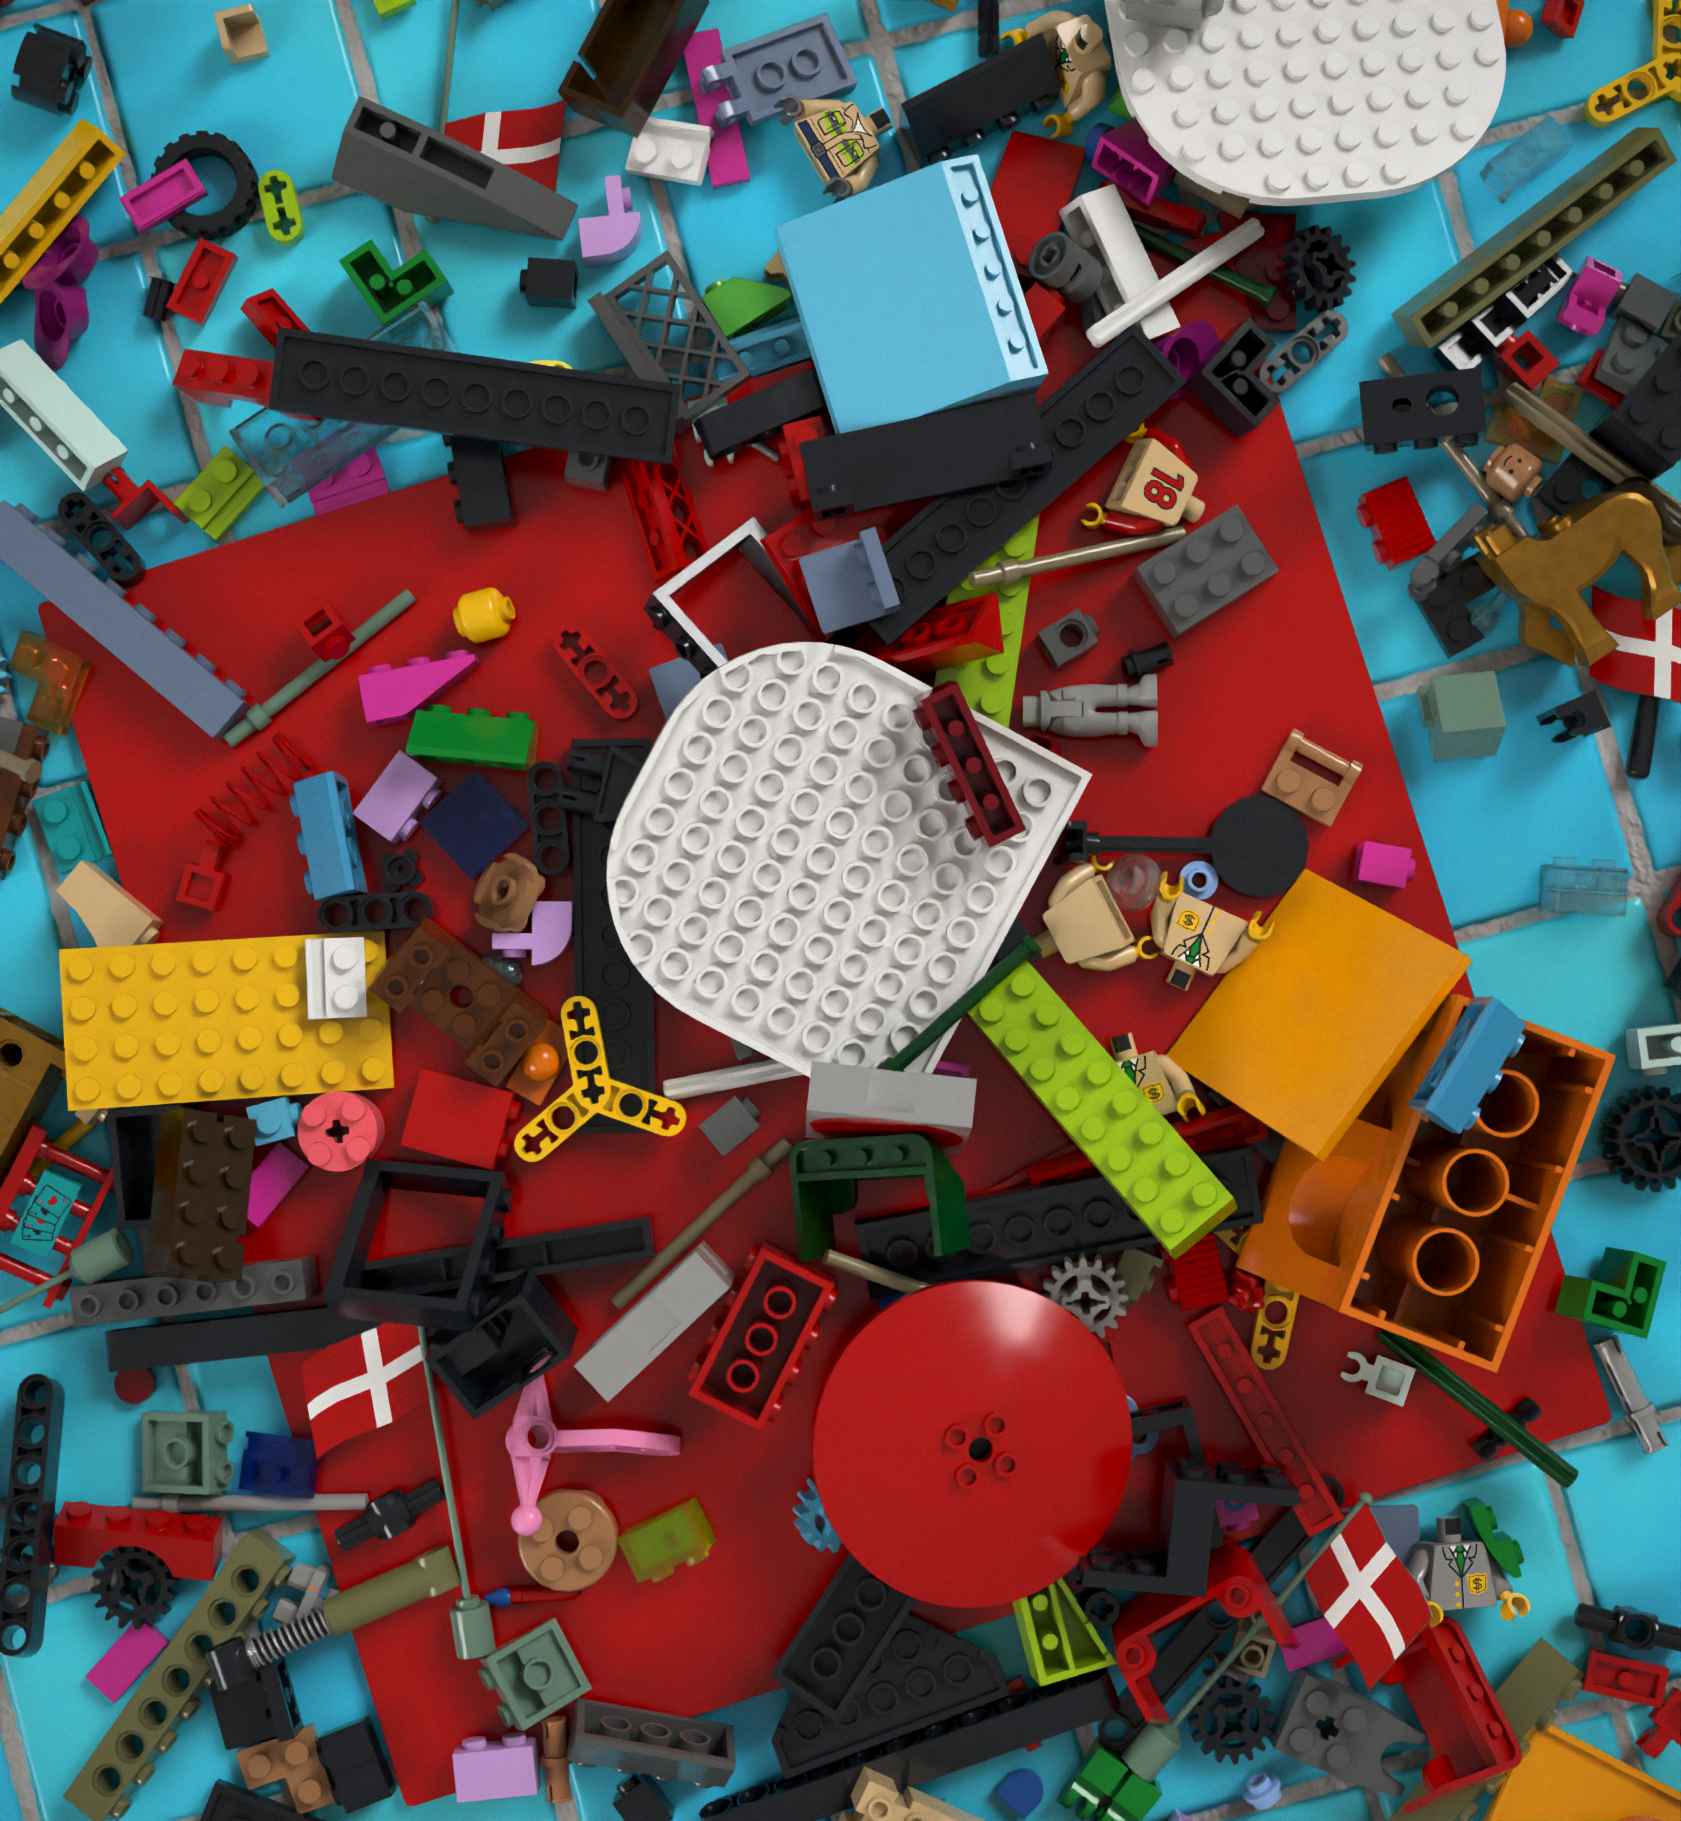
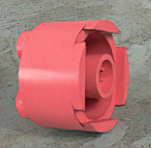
(327, 1149)

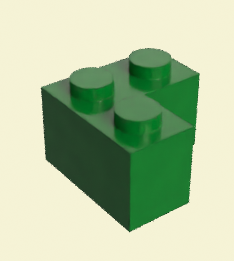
(396, 291)
(1620, 1298)

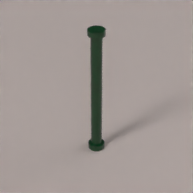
(1220, 274)
(964, 1004)

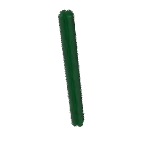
(1481, 1407)

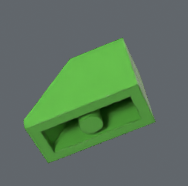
(744, 304)

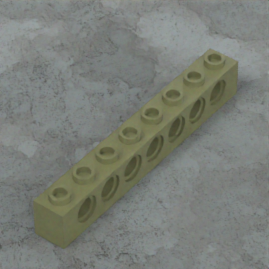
(92, 1788)

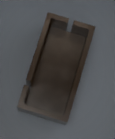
(632, 56)
(200, 1196)

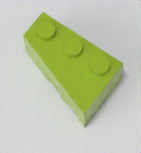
(1058, 1635)

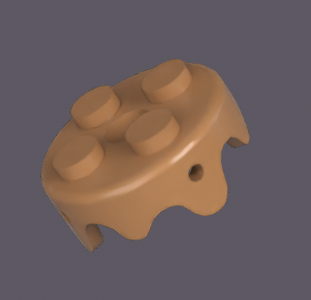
(597, 1534)

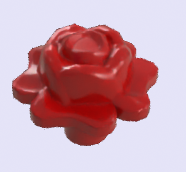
(1245, 1291)

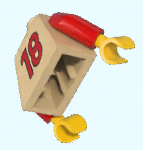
(1151, 487)

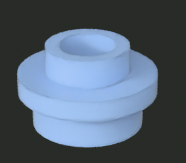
(1209, 874)
(1262, 1790)

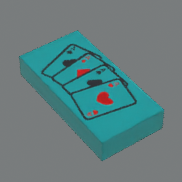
(45, 1213)

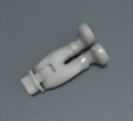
(1073, 713)

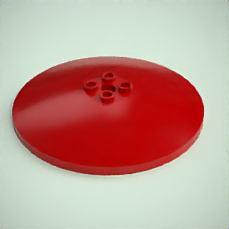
(900, 1427)

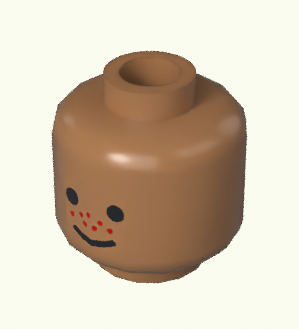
(1513, 472)

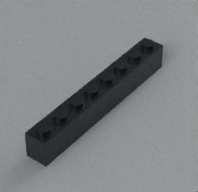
(540, 1251)

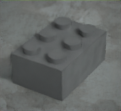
(1205, 572)

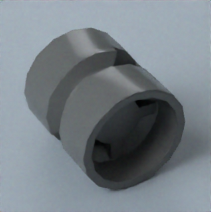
(1065, 267)

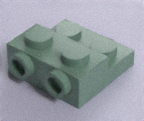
(186, 1451)
(533, 1675)

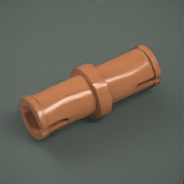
(555, 1759)

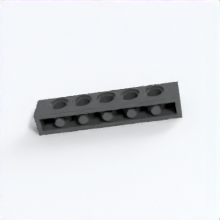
(164, 1296)

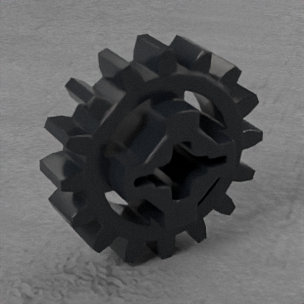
(1317, 268)
(141, 1598)
(1220, 1731)

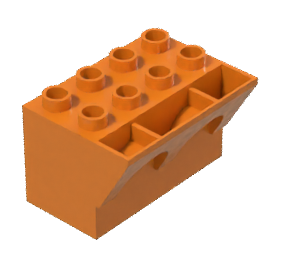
(1431, 1223)

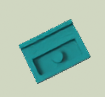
(73, 826)

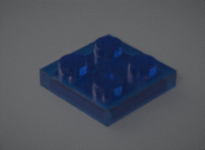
(474, 824)

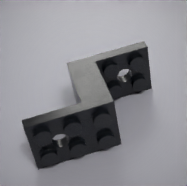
(1637, 428)
(1186, 1527)

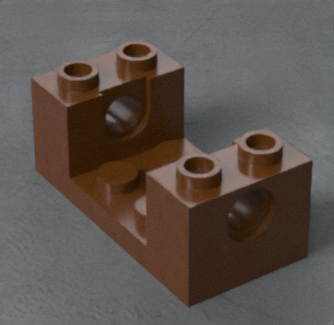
(492, 1027)

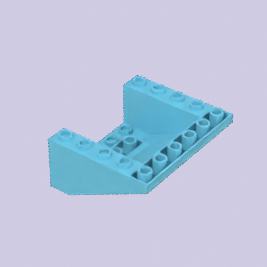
(911, 299)

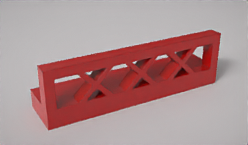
(658, 528)

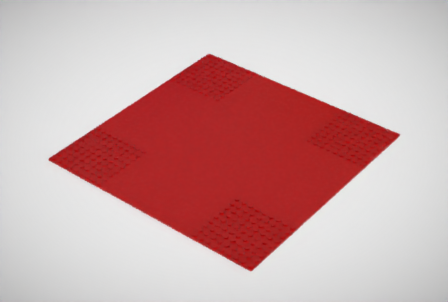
(578, 558)

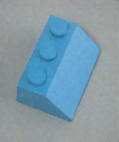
(328, 836)
(1469, 1064)

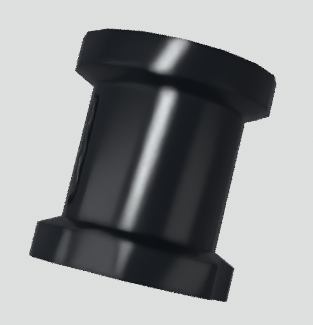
(1108, 1613)

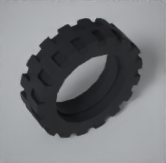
(244, 198)

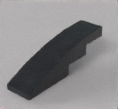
(1503, 316)

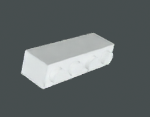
(1106, 231)

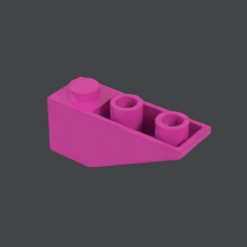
(397, 693)

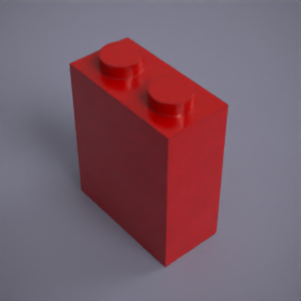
(460, 1119)

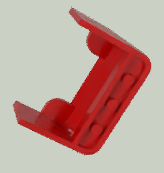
(1231, 1580)
(1455, 1712)

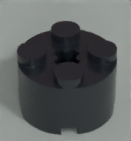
(50, 70)

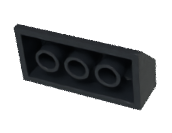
(980, 102)

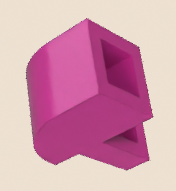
(1589, 297)

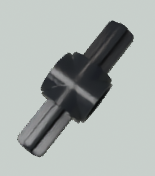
(390, 1514)
(1615, 1621)

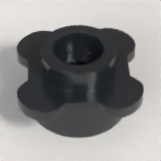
(393, 862)

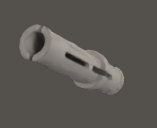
(1636, 1406)

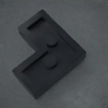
(1447, 609)

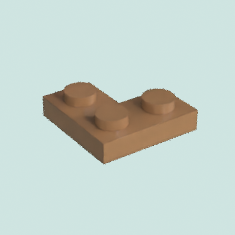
(293, 1759)

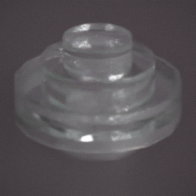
(1134, 881)

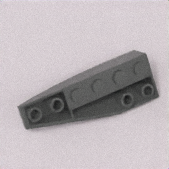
(442, 177)

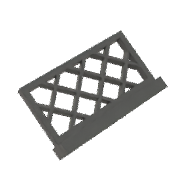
(638, 351)

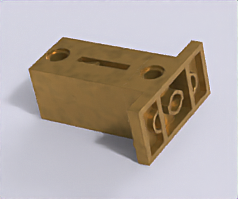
(25, 1083)

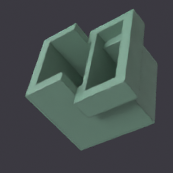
(1462, 715)

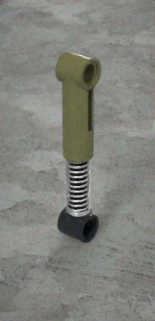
(344, 1612)

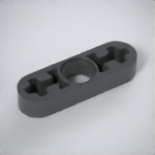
(1305, 338)

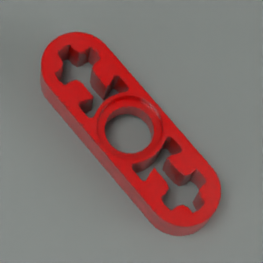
(1163, 214)
(585, 643)

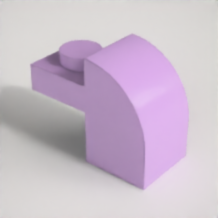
(613, 236)
(549, 938)

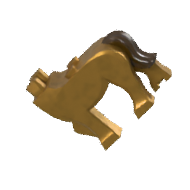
(1572, 554)

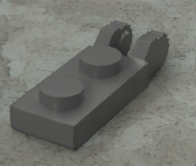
(1446, 553)

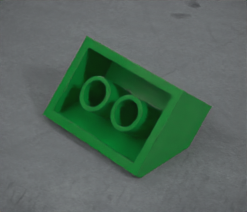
(473, 738)

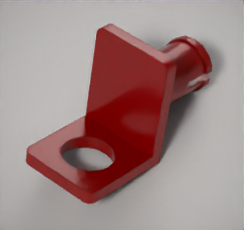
(135, 500)

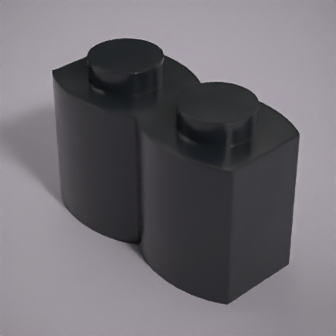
(356, 1764)

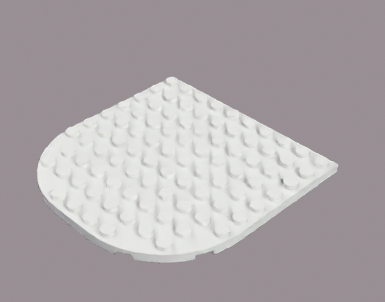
(1314, 93)
(807, 865)

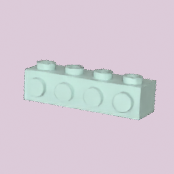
(57, 417)
(1654, 1048)

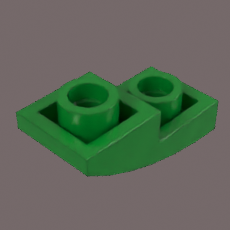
(1500, 1545)

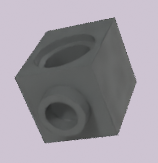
(1642, 303)
(588, 471)
(1056, 651)
(731, 1124)

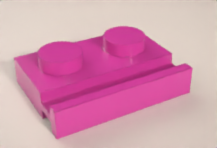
(351, 484)

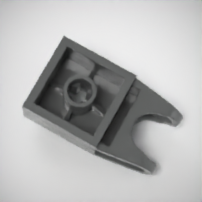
(1351, 1741)

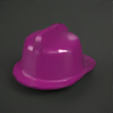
(67, 258)
(59, 320)
(1188, 348)

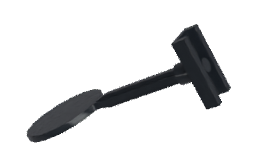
(1252, 845)

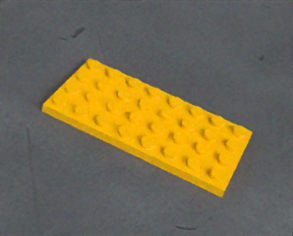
(213, 1024)

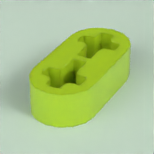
(273, 210)

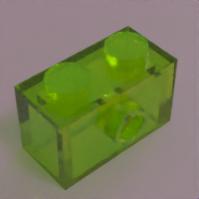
(667, 1541)

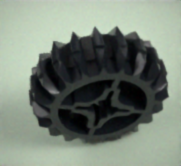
(1650, 1120)

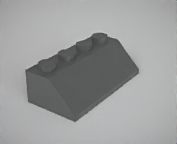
(651, 1743)

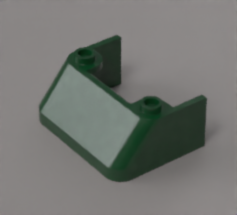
(827, 1175)

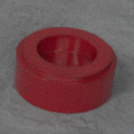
(135, 1385)

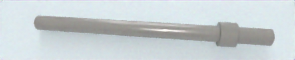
(179, 1503)

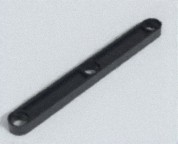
(1201, 1633)

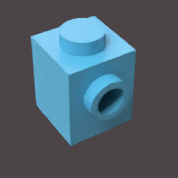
(275, 1120)

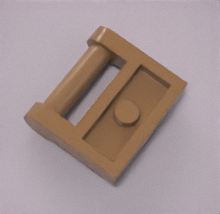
(1305, 790)

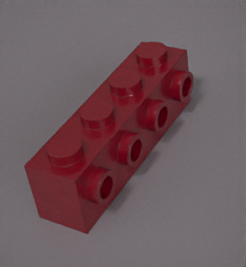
(969, 763)

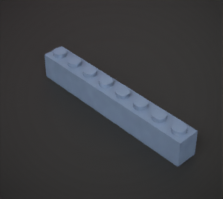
(118, 625)

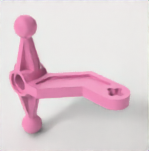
(531, 1463)

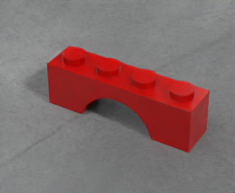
(224, 378)
(183, 1541)

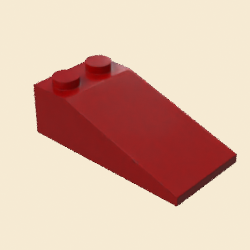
(1029, 190)

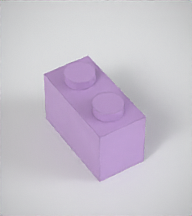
(399, 798)
(496, 1767)

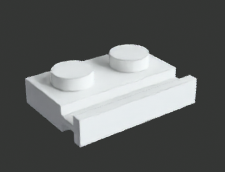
(670, 151)
(335, 978)

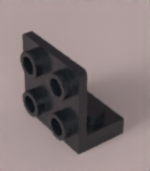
(258, 1707)

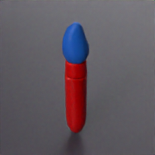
(505, 1596)

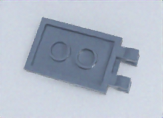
(793, 61)

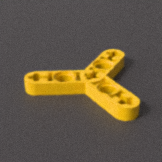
(1651, 75)
(583, 1107)
(1273, 1292)

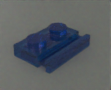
(279, 1465)

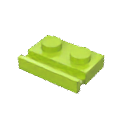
(221, 494)

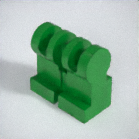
(1107, 1773)

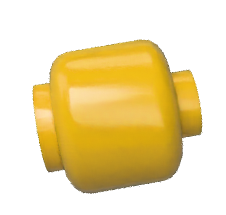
(483, 615)

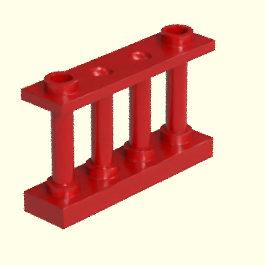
(21, 1183)

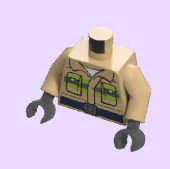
(837, 141)

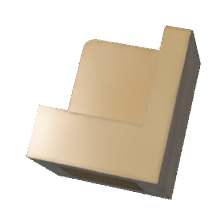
(241, 34)

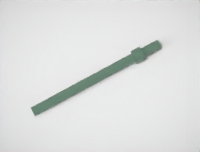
(260, 716)

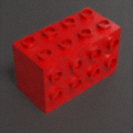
(762, 1336)

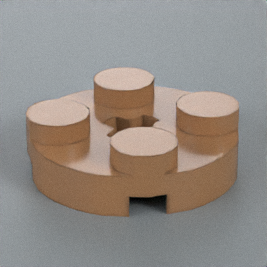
(509, 911)

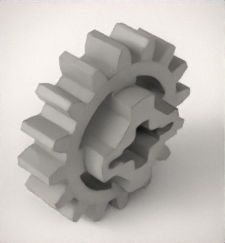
(1099, 1294)

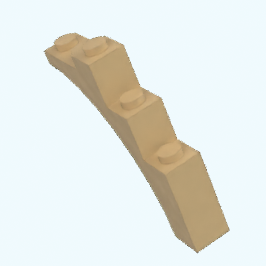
(112, 919)

